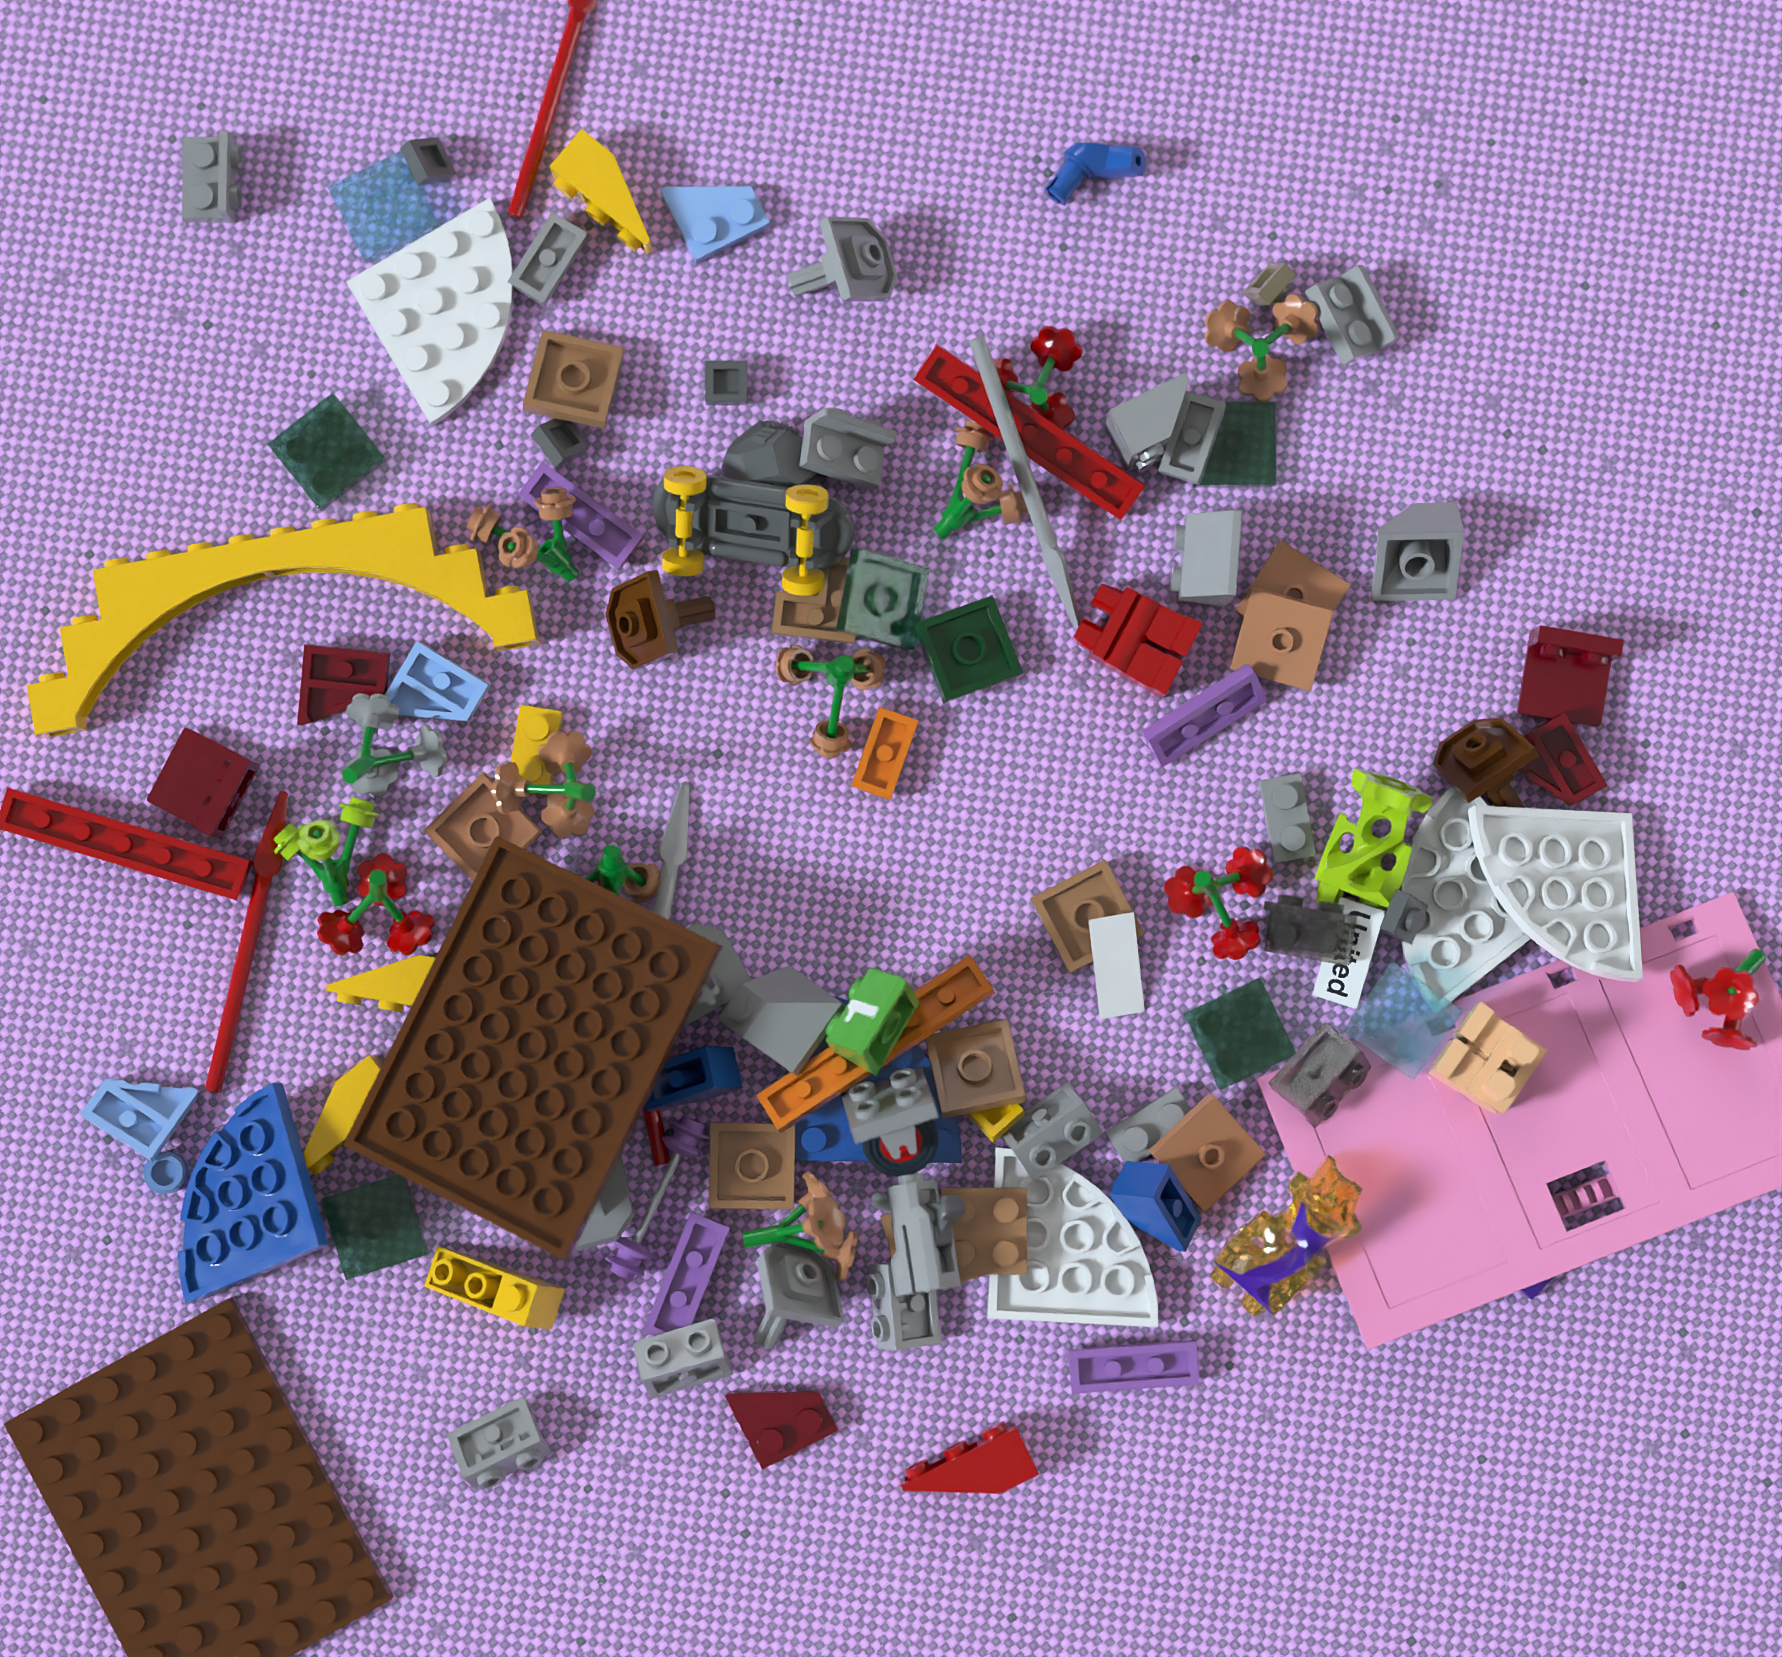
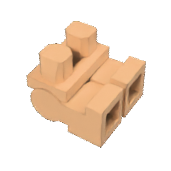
(1509, 1062)

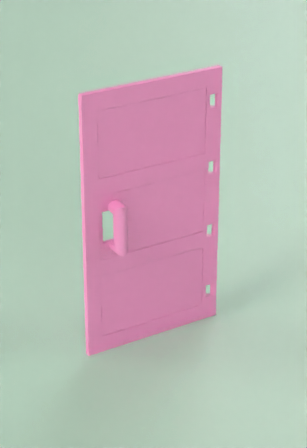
(1461, 1194)

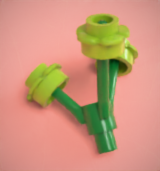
(320, 842)

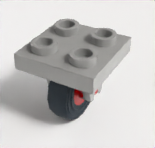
(894, 1121)

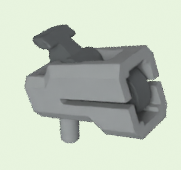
(922, 1234)

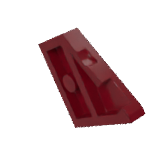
(337, 674)
(1563, 762)
(781, 1421)

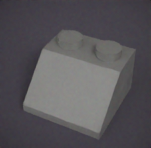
(1145, 423)
(1207, 558)

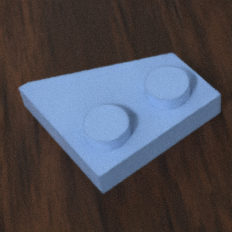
(714, 216)
(435, 687)
(139, 1114)

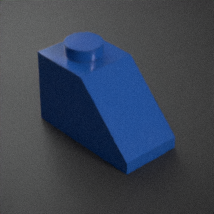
(695, 1077)
(1156, 1203)

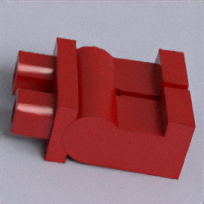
(1124, 637)

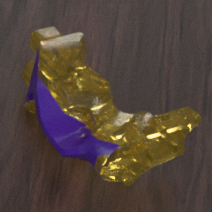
(1318, 1215)

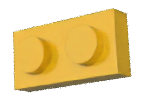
(531, 732)

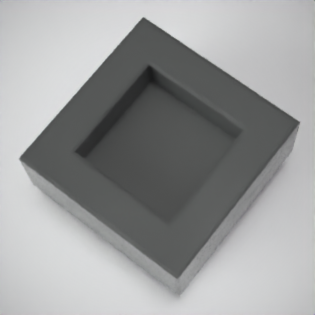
(428, 160)
(726, 382)
(560, 441)
(1404, 917)

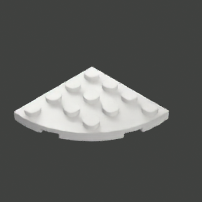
(443, 307)
(1566, 882)
(1464, 921)
(1079, 1255)

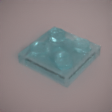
(383, 207)
(1403, 1020)

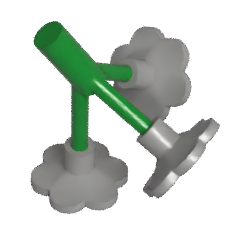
(374, 769)

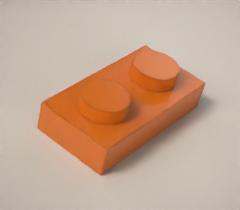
(884, 753)

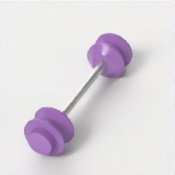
(630, 1250)

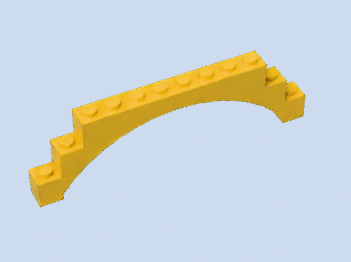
(149, 593)

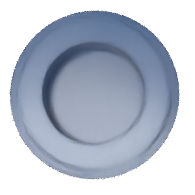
(166, 1173)

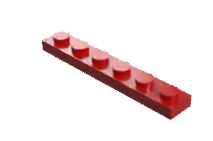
(1041, 437)
(124, 844)

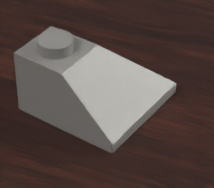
(1419, 554)
(782, 1016)

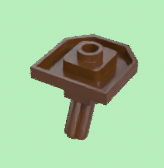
(645, 622)
(1483, 759)

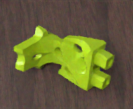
(1361, 869)

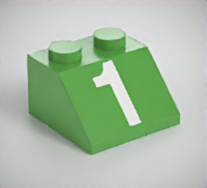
(872, 1019)

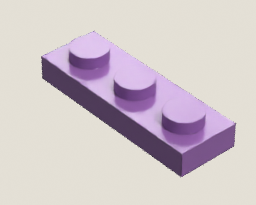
(590, 522)
(1204, 715)
(687, 1274)
(1133, 1366)

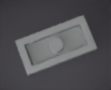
(548, 259)
(1192, 438)
(1287, 818)
(1147, 1126)

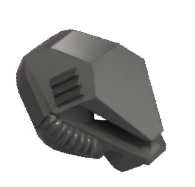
(768, 455)

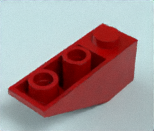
(985, 1466)

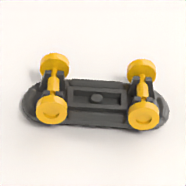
(751, 523)

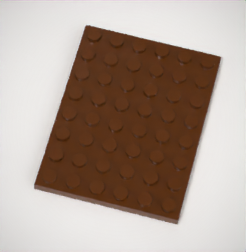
(532, 1047)
(199, 1499)

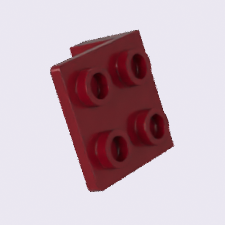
(1567, 674)
(203, 783)

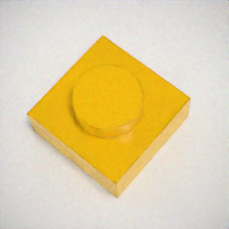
(997, 1120)

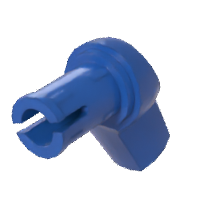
(1094, 161)

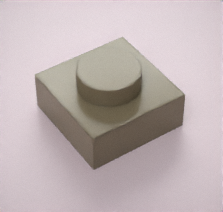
(1270, 284)

